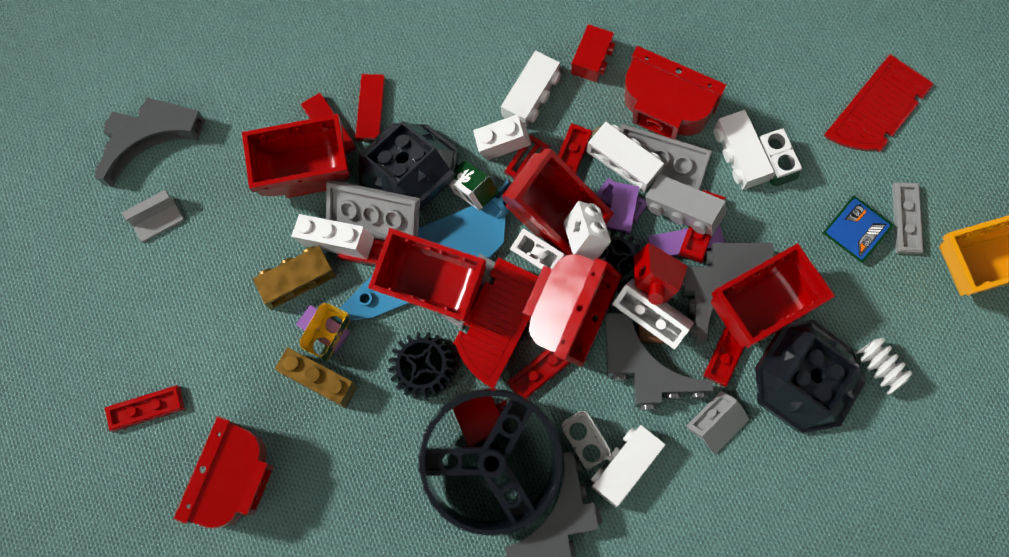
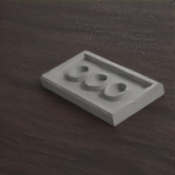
(681, 160)
(372, 209)

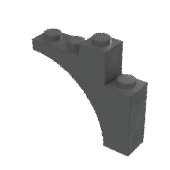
(132, 135)
(725, 264)
(651, 380)
(566, 519)

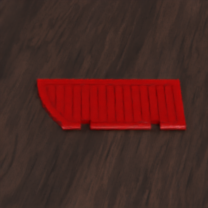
(879, 107)
(496, 322)

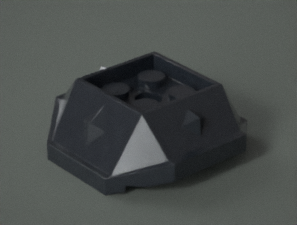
(409, 162)
(787, 384)

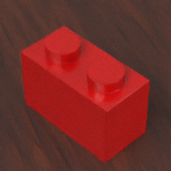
(592, 53)

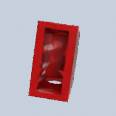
(658, 274)
(477, 418)

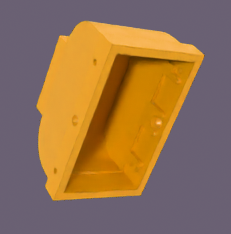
(978, 256)

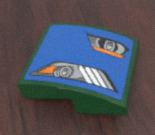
(857, 229)

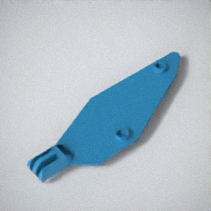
(465, 231)

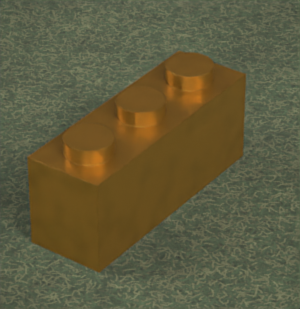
(294, 277)
(316, 377)

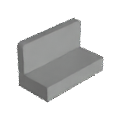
(154, 216)
(718, 421)

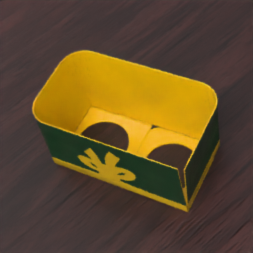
(319, 320)

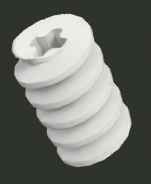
(884, 364)

